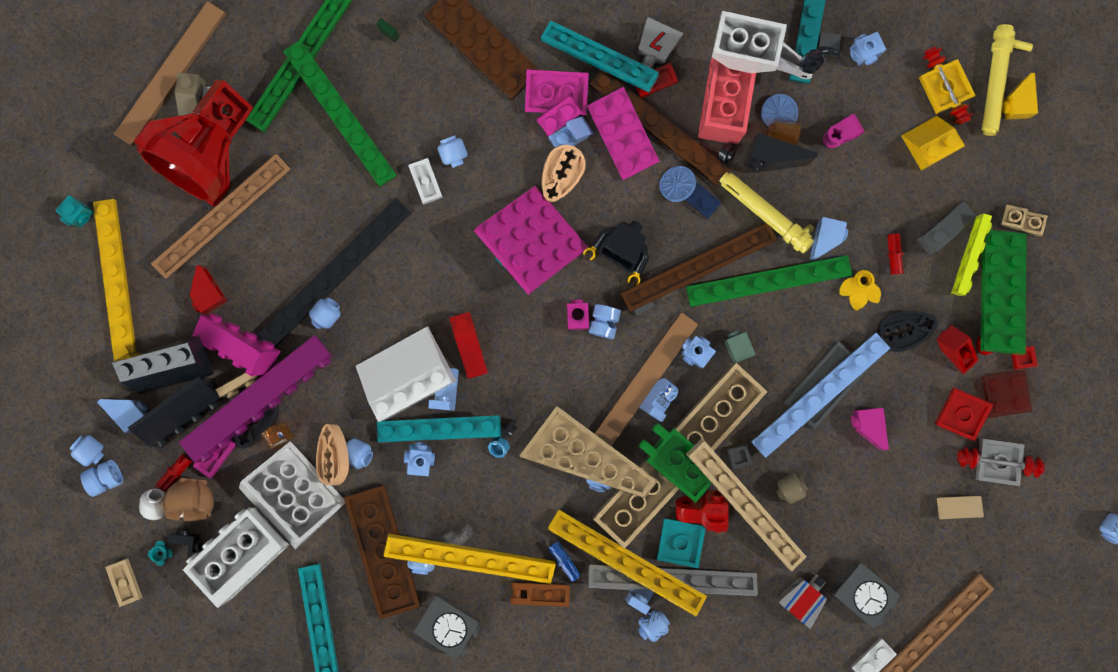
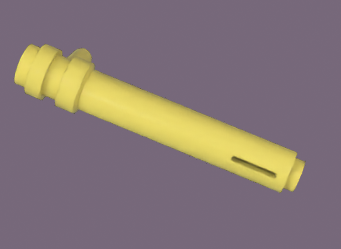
(1001, 48)
(791, 232)

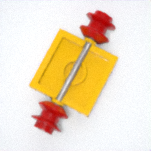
(947, 86)

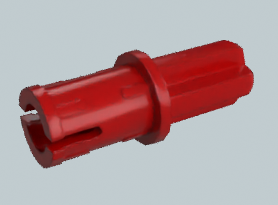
(895, 254)
(173, 472)

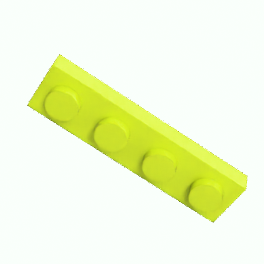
(969, 261)

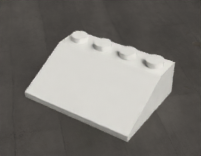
(404, 374)
(291, 495)

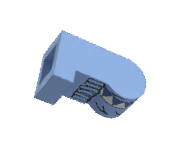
(659, 399)

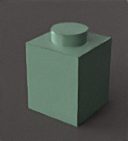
(739, 346)

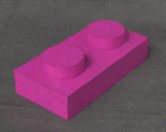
(558, 115)
(212, 466)

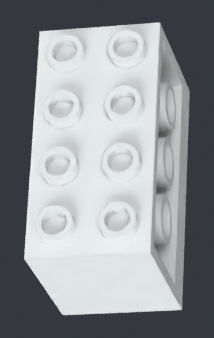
(234, 557)

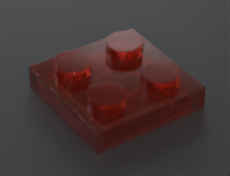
(1007, 393)

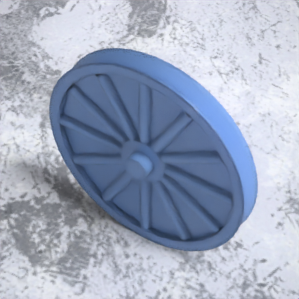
(779, 107)
(677, 183)

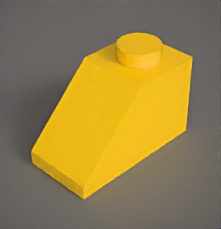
(1022, 100)

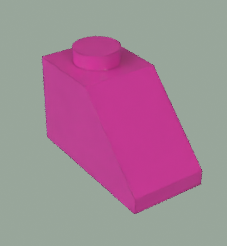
(872, 426)

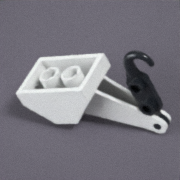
(758, 46)

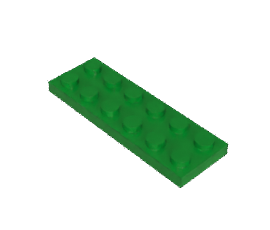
(1003, 293)

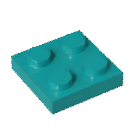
(680, 543)

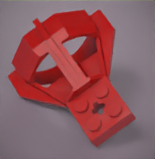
(201, 155)

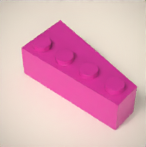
(236, 345)

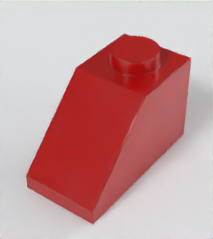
(205, 292)
(958, 348)

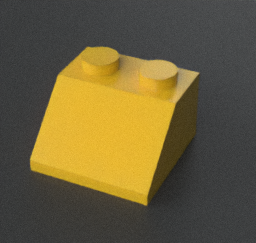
(932, 142)

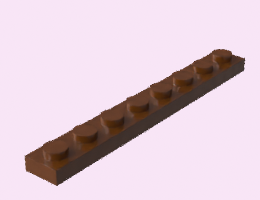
(665, 131)
(698, 267)

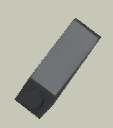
(946, 228)

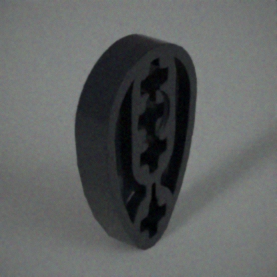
(917, 334)
(254, 431)

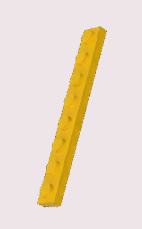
(114, 278)
(469, 558)
(627, 563)

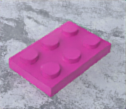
(550, 87)

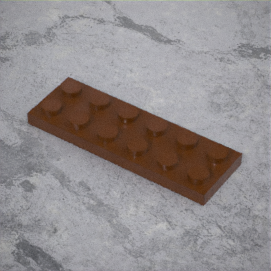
(482, 44)
(387, 577)

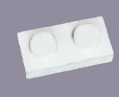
(425, 181)
(874, 658)

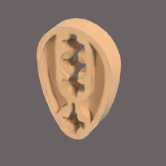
(573, 175)
(332, 456)

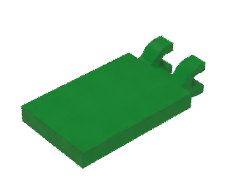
(670, 459)

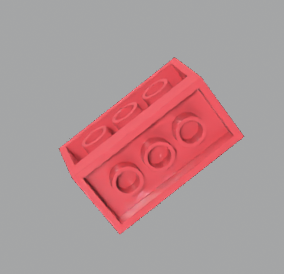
(726, 104)

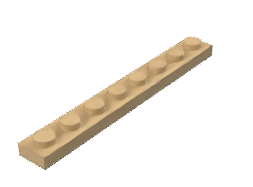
(746, 504)

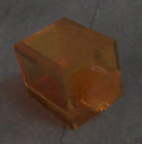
(785, 130)

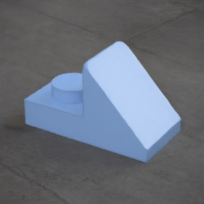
(572, 134)

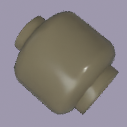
(791, 488)

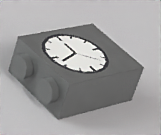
(865, 594)
(448, 626)

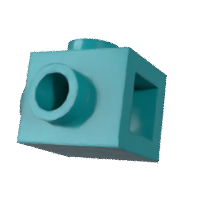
(74, 212)

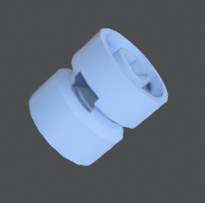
(604, 321)
(99, 479)

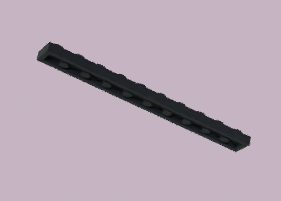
(334, 272)

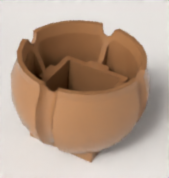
(188, 500)

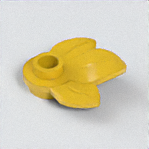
(858, 292)

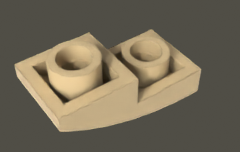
(1024, 221)
(960, 507)

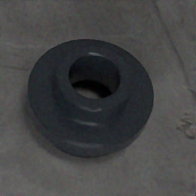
(727, 153)

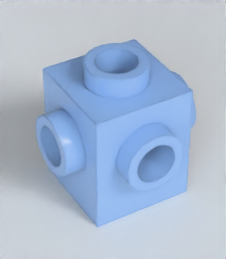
(867, 49)
(704, 355)
(419, 459)

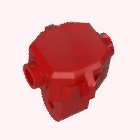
(709, 510)

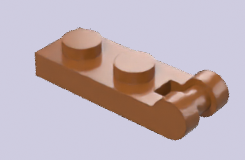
(540, 594)

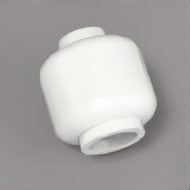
(152, 504)

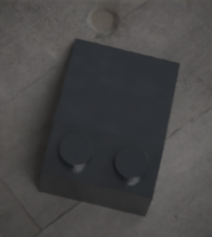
(774, 154)

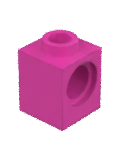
(577, 324)

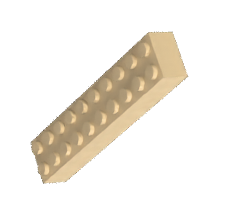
(707, 420)

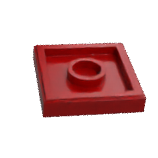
(964, 414)

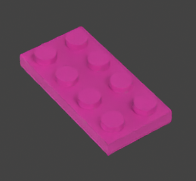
(623, 133)

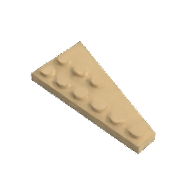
(578, 451)

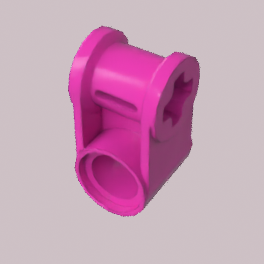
(844, 130)

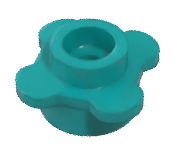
(154, 555)

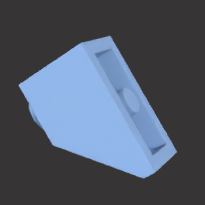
(827, 236)
(124, 411)

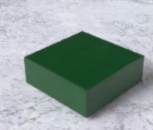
(388, 30)

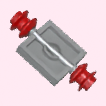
(1000, 462)

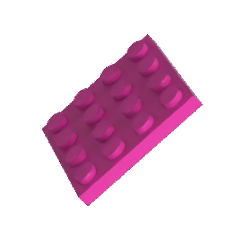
(531, 239)

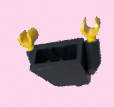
(624, 247)

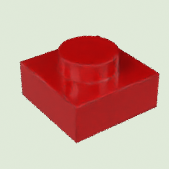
(1026, 360)

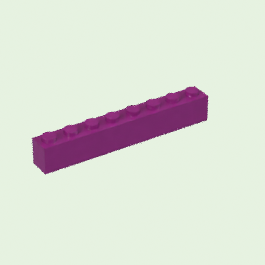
(256, 399)

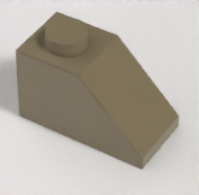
(188, 92)

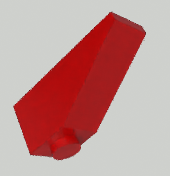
(468, 345)

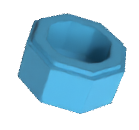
(498, 447)

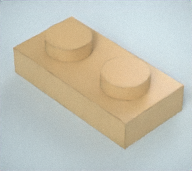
(232, 388)
(123, 582)

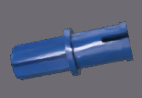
(564, 561)

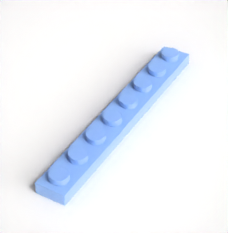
(820, 395)

